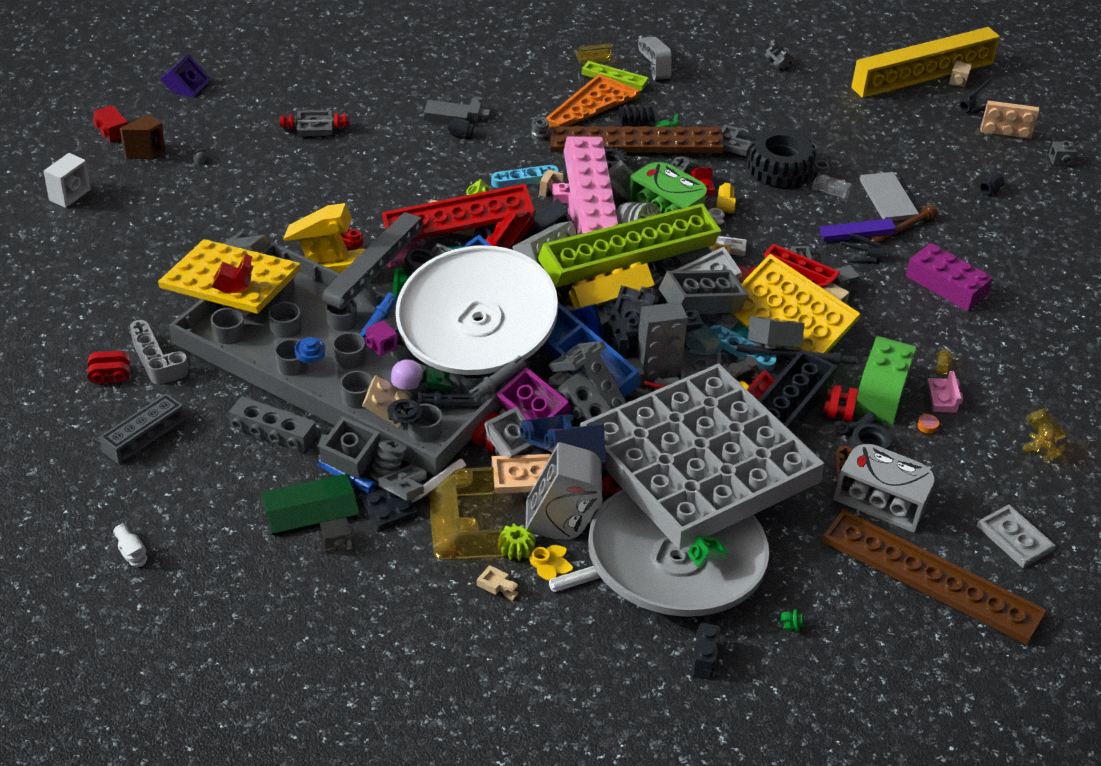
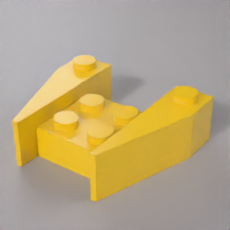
(322, 239)

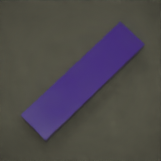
(863, 229)

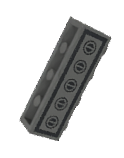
(142, 428)

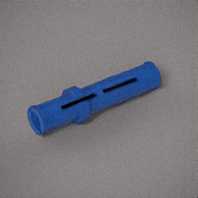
(381, 312)
(362, 483)

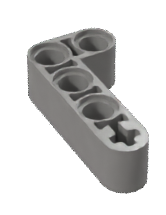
(658, 54)
(159, 367)

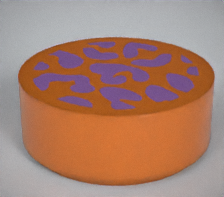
(928, 423)

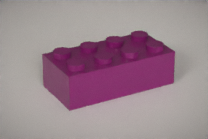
(949, 276)

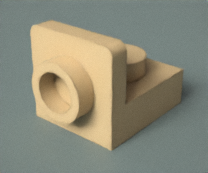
(550, 177)

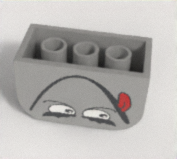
(885, 485)
(565, 493)

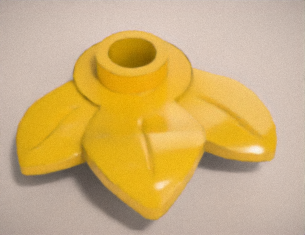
(550, 561)

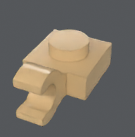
(497, 580)

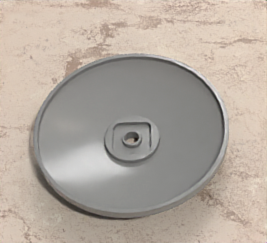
(639, 563)

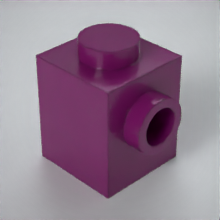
(381, 338)

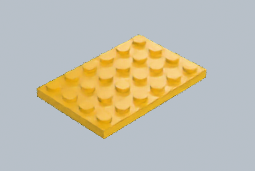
(197, 269)
(787, 295)

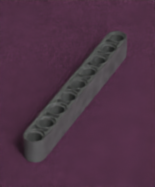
(372, 261)

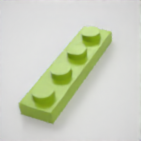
(634, 80)

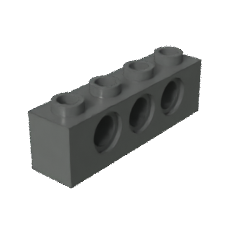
(593, 401)
(272, 424)

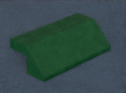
(309, 503)

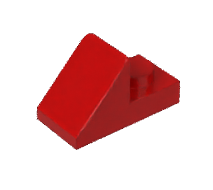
(704, 175)

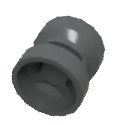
(539, 129)

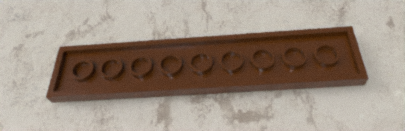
(646, 138)
(935, 576)

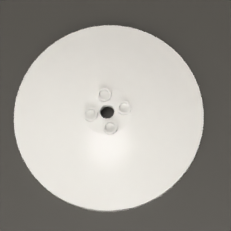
(469, 283)

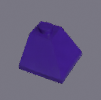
(186, 77)

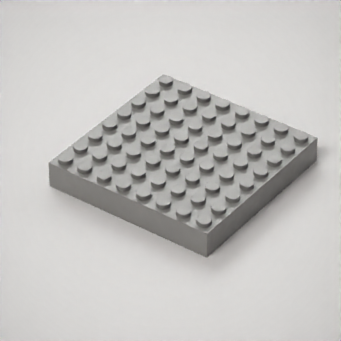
(703, 455)

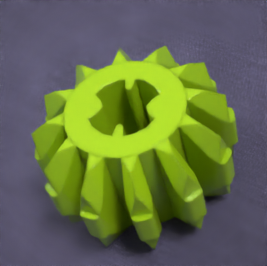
(517, 542)

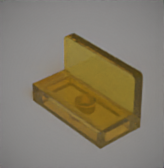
(594, 53)

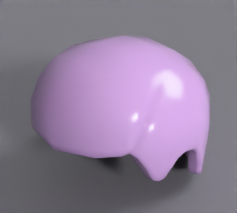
(406, 374)

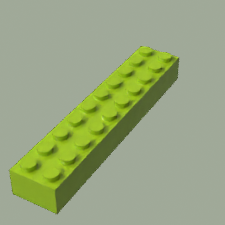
(628, 243)

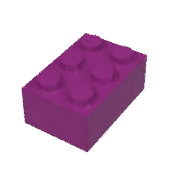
(532, 397)

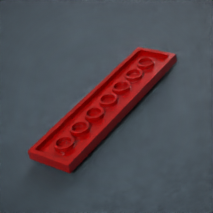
(466, 211)

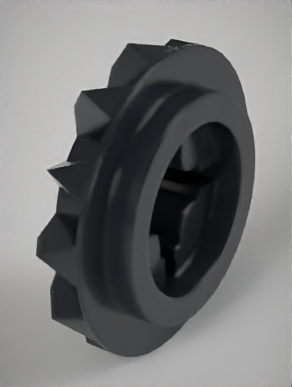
(406, 405)

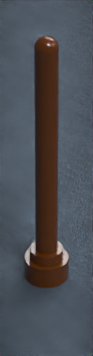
(927, 213)

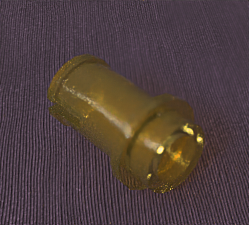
(944, 358)

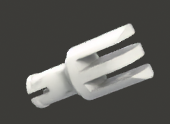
(130, 546)

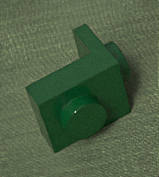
(438, 380)

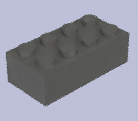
(704, 290)
(661, 340)

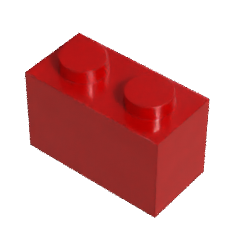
(109, 122)

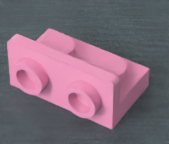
(944, 393)

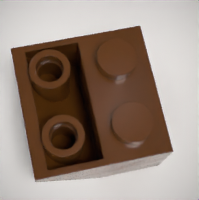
(143, 138)

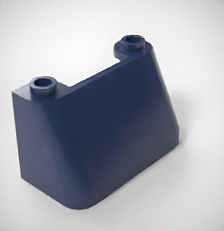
(548, 431)

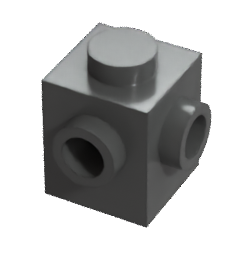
(1063, 153)

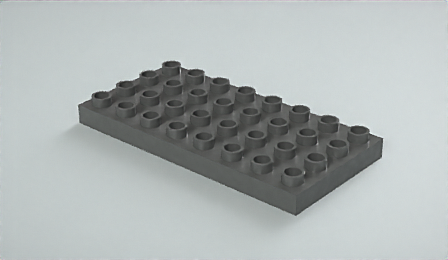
(263, 353)

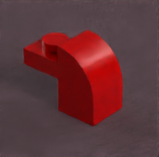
(233, 279)

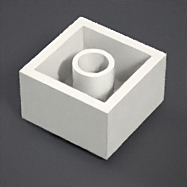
(67, 180)

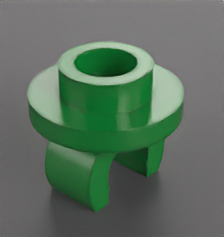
(792, 621)

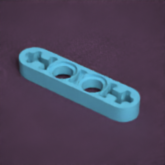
(506, 178)
(765, 362)

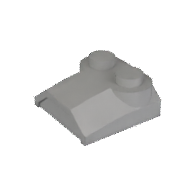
(505, 433)

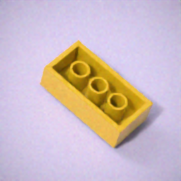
(606, 288)

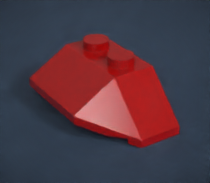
(512, 229)
(812, 270)

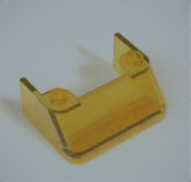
(458, 536)

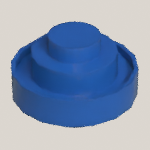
(310, 350)

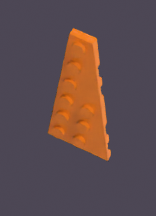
(592, 99)

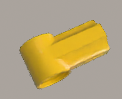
(726, 198)

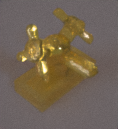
(1048, 432)

